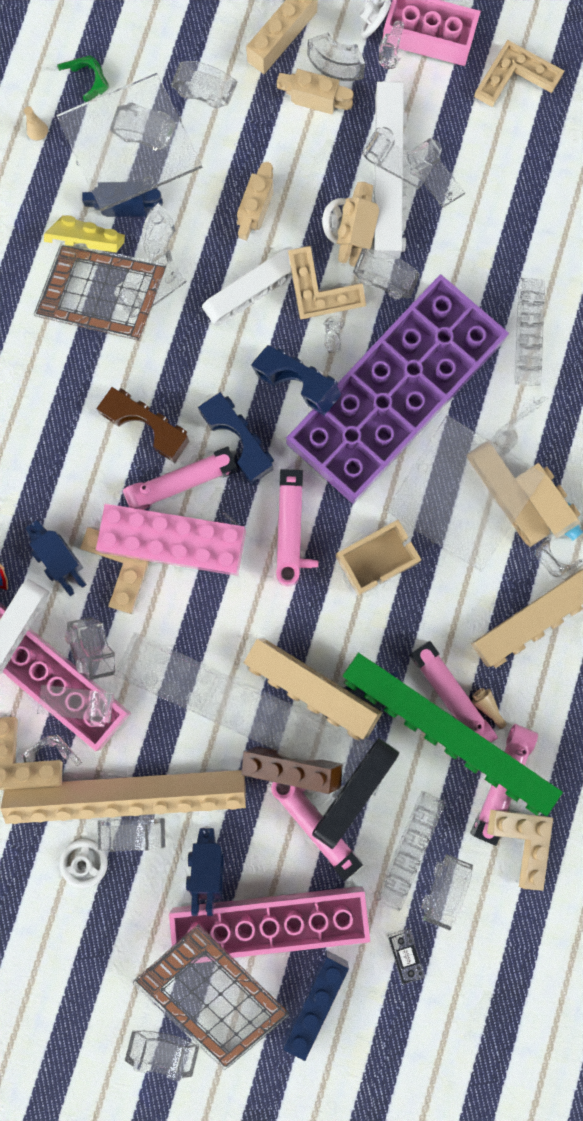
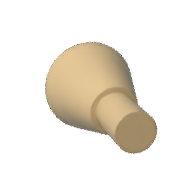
(36, 127)
(486, 703)

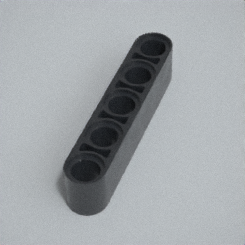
(355, 793)

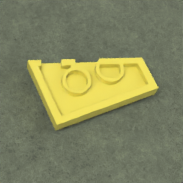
(77, 231)

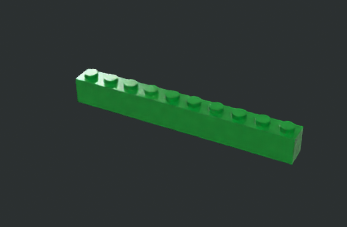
(452, 734)

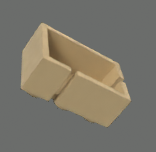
(377, 558)

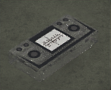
(405, 956)

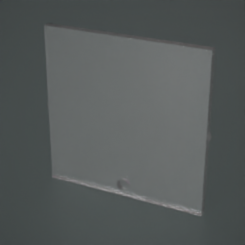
(129, 141)
(464, 493)

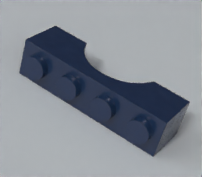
(317, 390)
(220, 415)
(316, 1006)

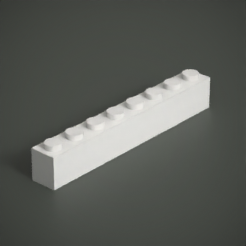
(387, 187)

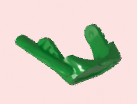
(100, 84)

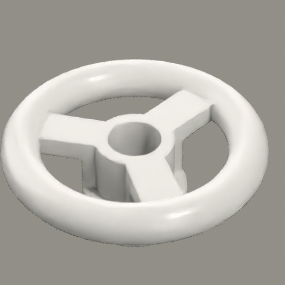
(373, 16)
(332, 221)
(77, 869)

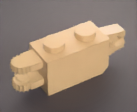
(315, 91)
(255, 201)
(357, 224)

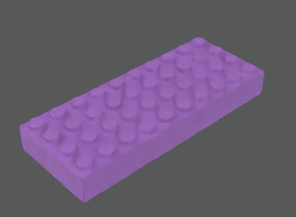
(397, 388)

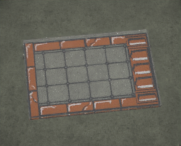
(100, 291)
(211, 997)

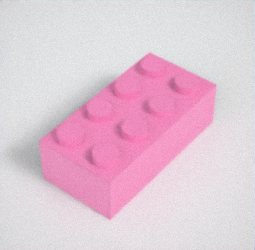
(434, 28)

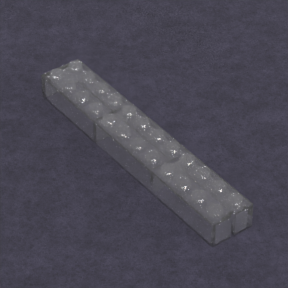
(238, 705)

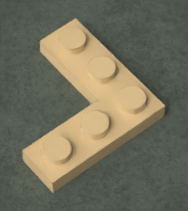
(519, 61)
(315, 302)
(130, 576)
(26, 774)
(537, 835)

